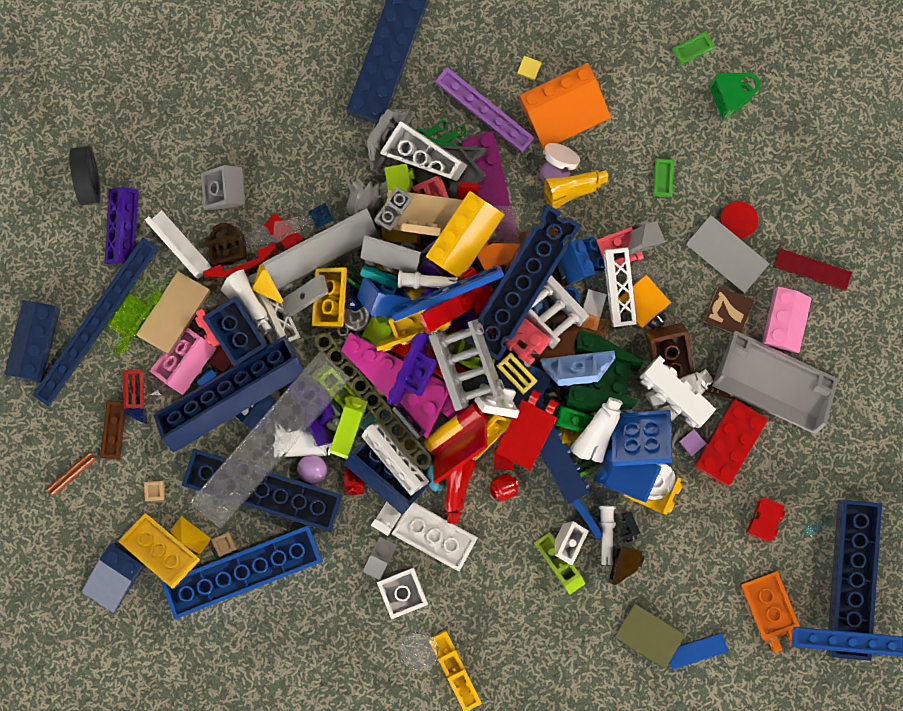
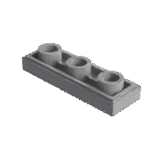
(304, 296)

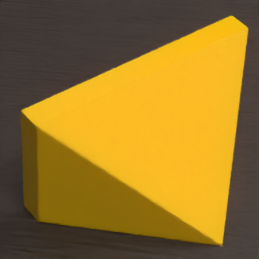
(265, 286)
(190, 535)

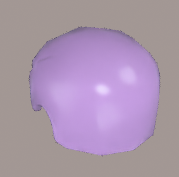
(551, 171)
(312, 469)

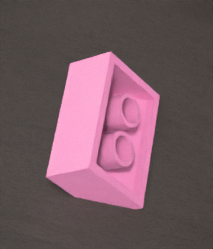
(786, 319)
(184, 362)

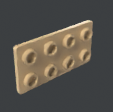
(426, 214)

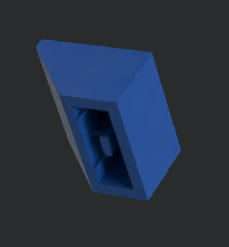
(582, 260)

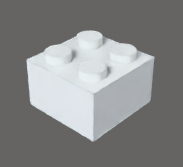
(402, 593)

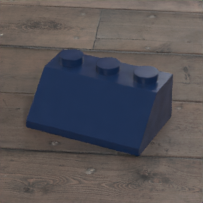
(234, 331)

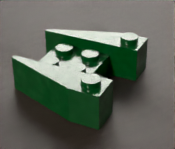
(611, 384)

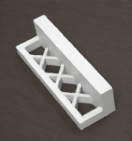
(178, 244)
(612, 291)
(276, 324)
(394, 460)

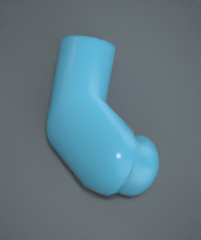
(435, 487)

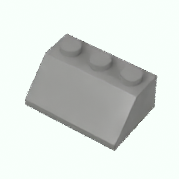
(390, 255)

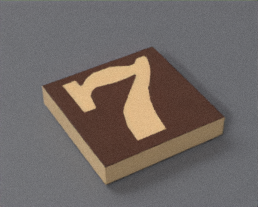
(728, 311)

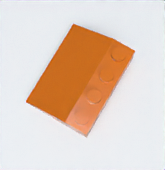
(565, 106)

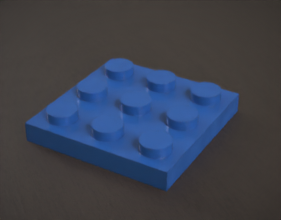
(642, 438)

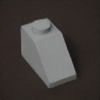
(645, 237)

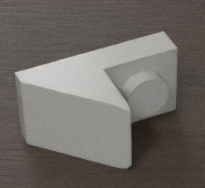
(379, 558)

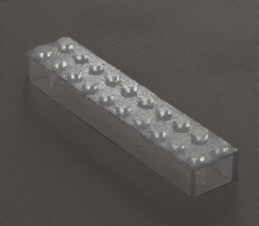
(270, 440)

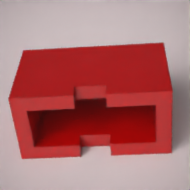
(766, 520)

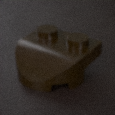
(225, 245)

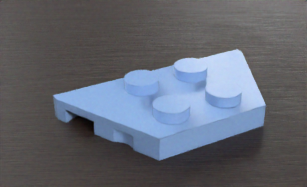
(578, 368)

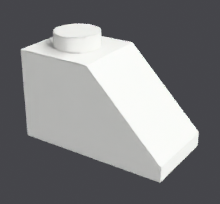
(569, 541)

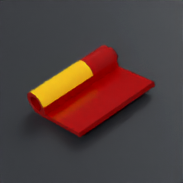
(457, 441)

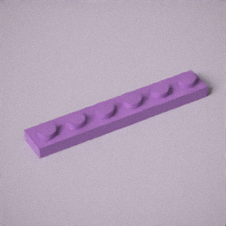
(484, 110)

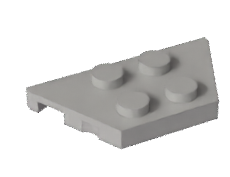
(382, 132)

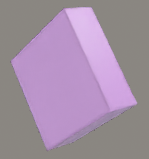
(692, 442)

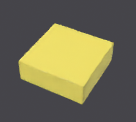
(529, 68)

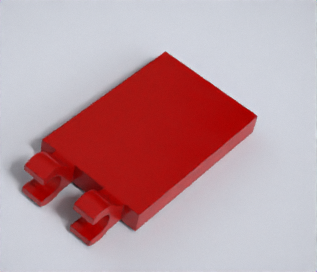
(528, 432)

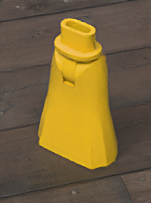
(564, 189)

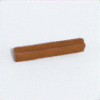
(71, 473)

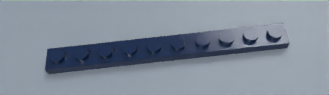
(95, 322)

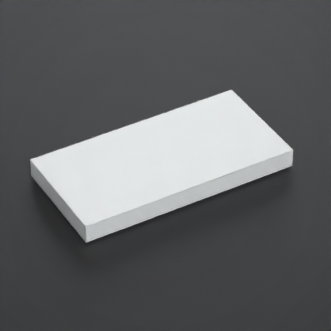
(435, 536)

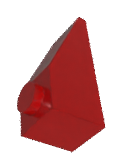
(445, 311)

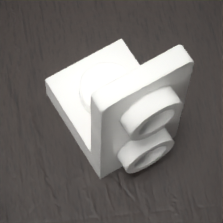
(386, 519)

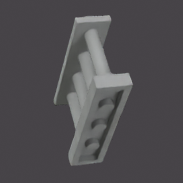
(453, 378)

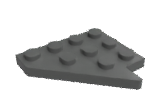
(471, 174)

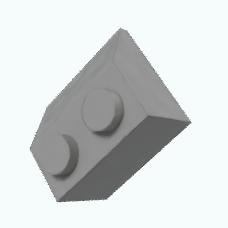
(223, 188)

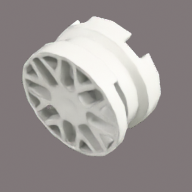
(356, 320)

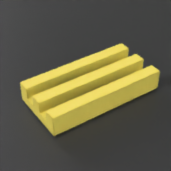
(522, 368)

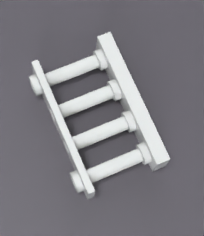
(564, 302)

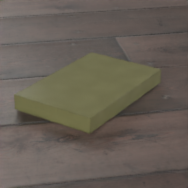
(650, 636)

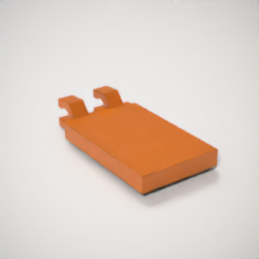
(770, 609)

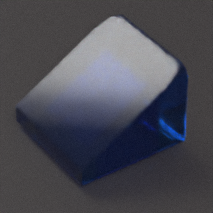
(138, 413)

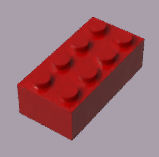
(730, 442)

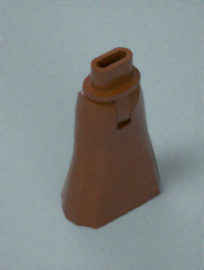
(564, 348)

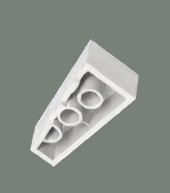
(417, 150)
(677, 393)

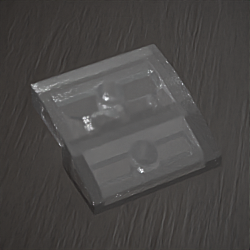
(509, 228)

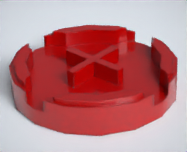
(739, 219)

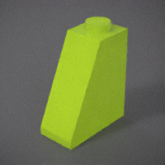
(348, 427)

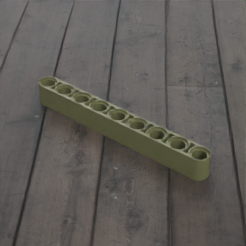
(380, 407)

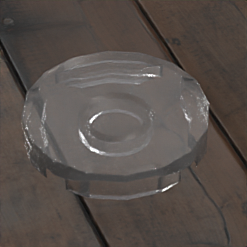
(649, 268)
(418, 651)

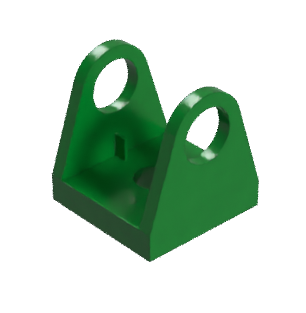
(729, 94)

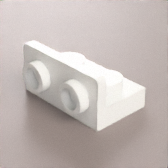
(500, 405)

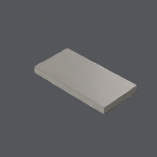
(727, 254)

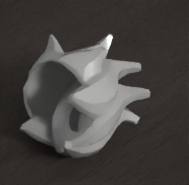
(364, 197)

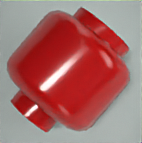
(504, 487)

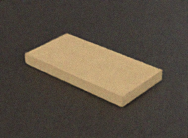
(173, 313)

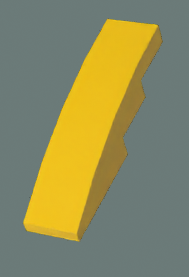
(456, 672)

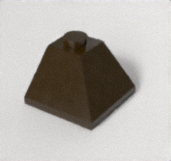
(625, 564)

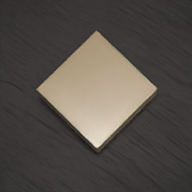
(154, 491)
(224, 544)

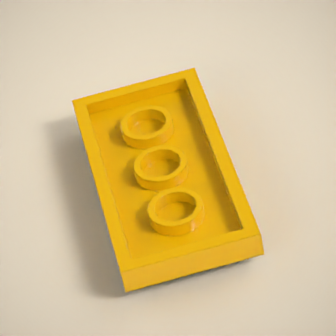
(159, 550)

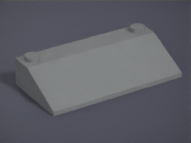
(320, 250)
(776, 383)

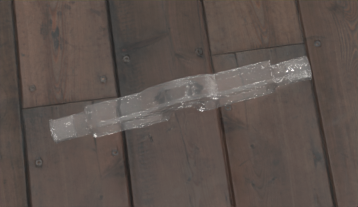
(281, 230)

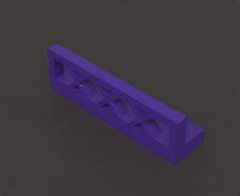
(124, 225)

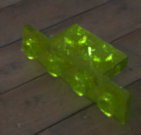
(129, 317)

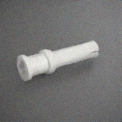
(417, 280)
(607, 524)

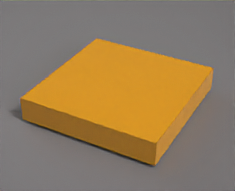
(647, 300)

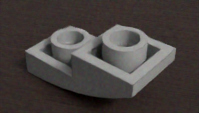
(393, 209)

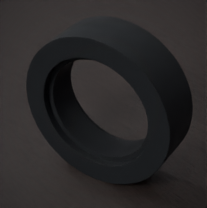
(84, 175)

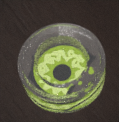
(805, 286)

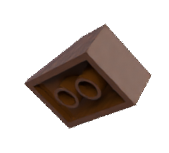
(673, 346)

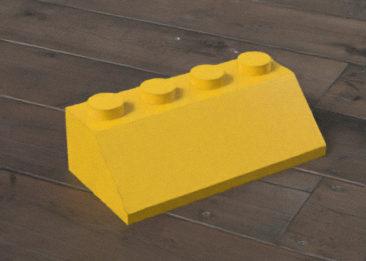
(465, 235)

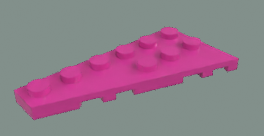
(382, 370)

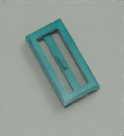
(379, 276)

